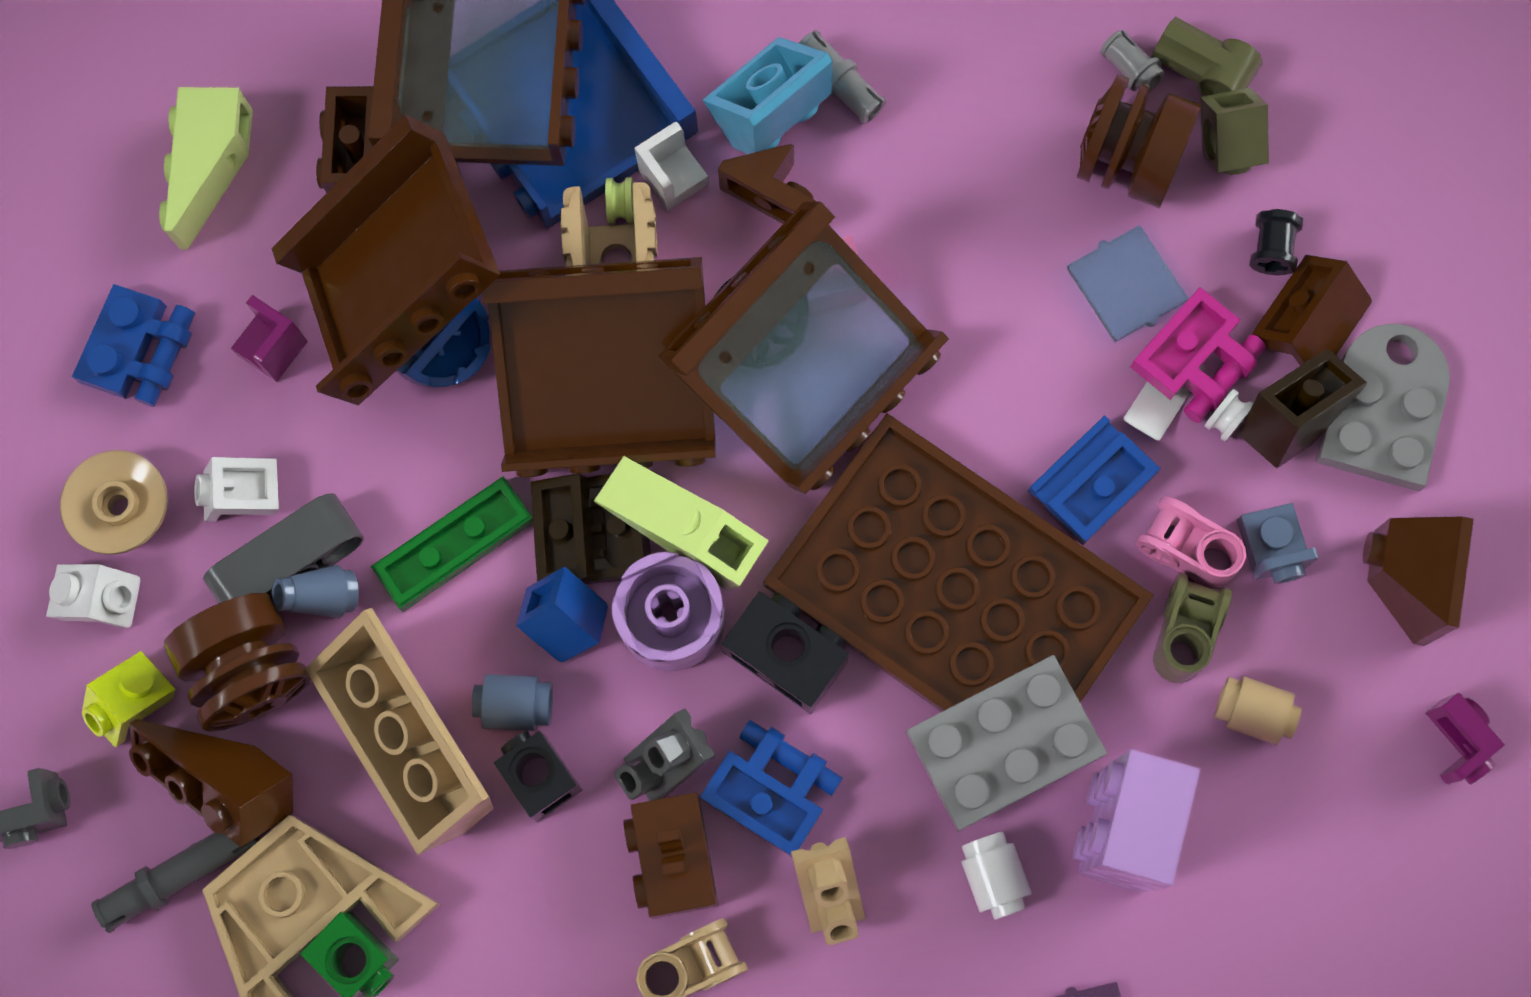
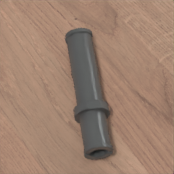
(155, 885)

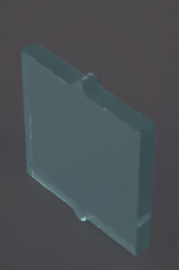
(1127, 283)

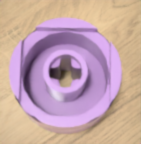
(638, 609)

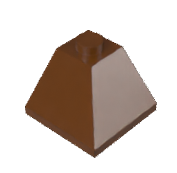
(1420, 572)

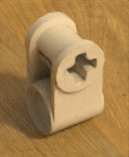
(695, 961)

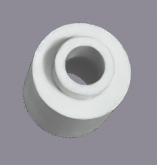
(995, 875)

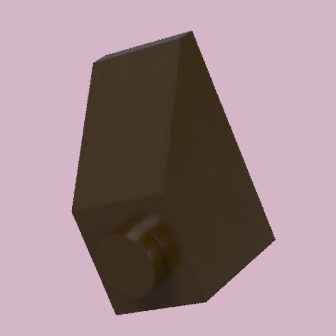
(1300, 407)

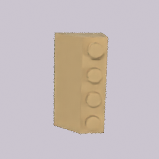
(398, 735)

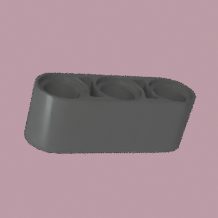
(300, 543)

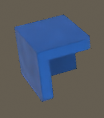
(562, 615)

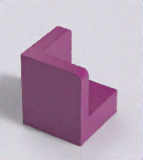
(269, 340)

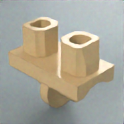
(829, 890)

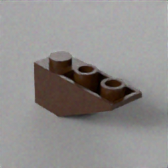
(221, 779)

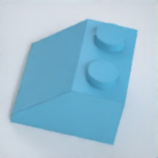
(771, 94)

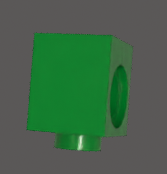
(327, 954)

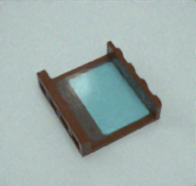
(482, 75)
(803, 350)

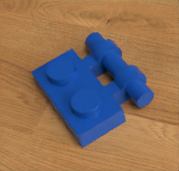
(122, 339)
(760, 801)

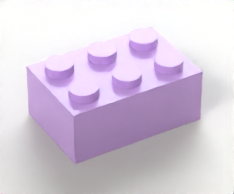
(1136, 821)

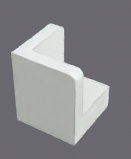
(670, 166)

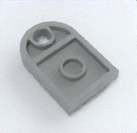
(1398, 414)

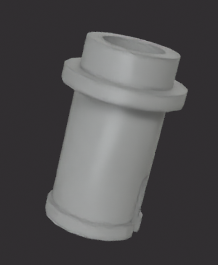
(1132, 61)

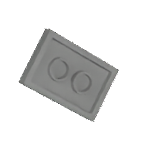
(1006, 743)

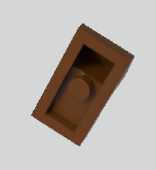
(759, 182)

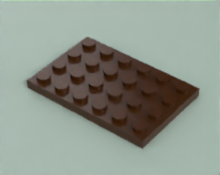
(950, 576)

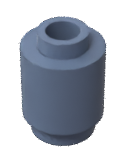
(513, 702)

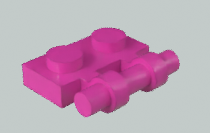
(1186, 343)

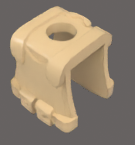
(589, 244)

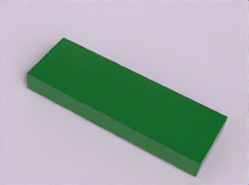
(452, 544)

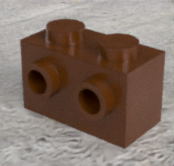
(343, 132)

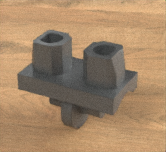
(664, 759)

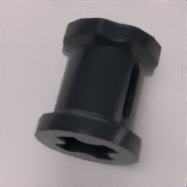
(1276, 242)

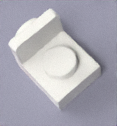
(237, 487)

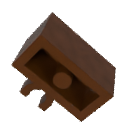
(672, 856)

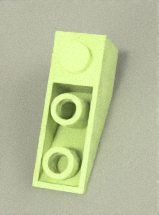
(207, 152)
(681, 522)

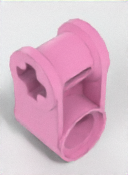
(1188, 542)

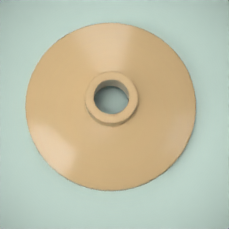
(96, 487)

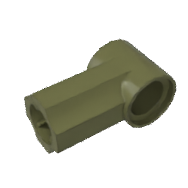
(1206, 60)

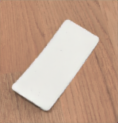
(1154, 411)

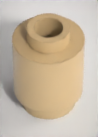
(1258, 709)

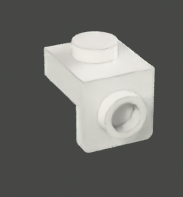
(93, 594)

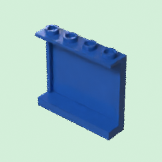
(619, 105)

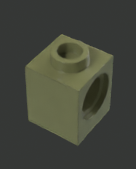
(1234, 130)

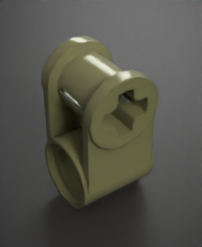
(1193, 618)

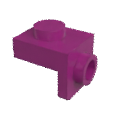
(1468, 731)

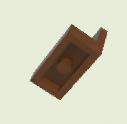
(1314, 309)

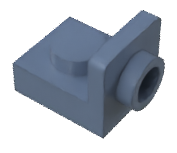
(1276, 544)

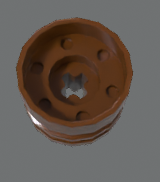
(1137, 140)
(236, 661)

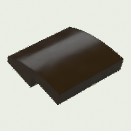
(581, 533)

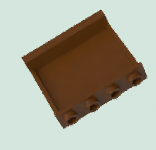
(389, 257)
(585, 367)

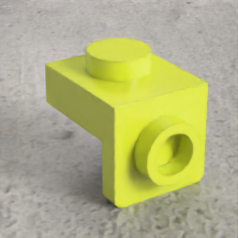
(124, 695)

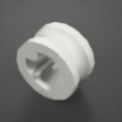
(1229, 415)

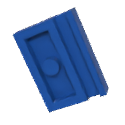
(1093, 480)

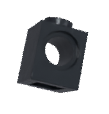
(549, 795)

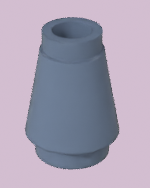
(317, 592)

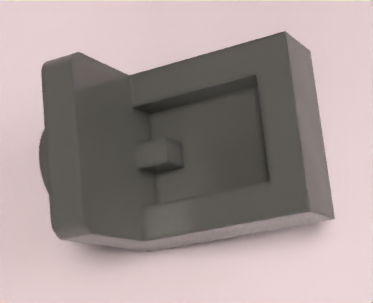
(47, 811)

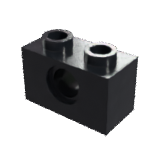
(799, 680)

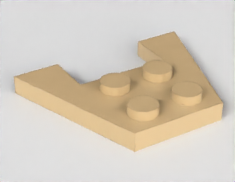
(289, 891)

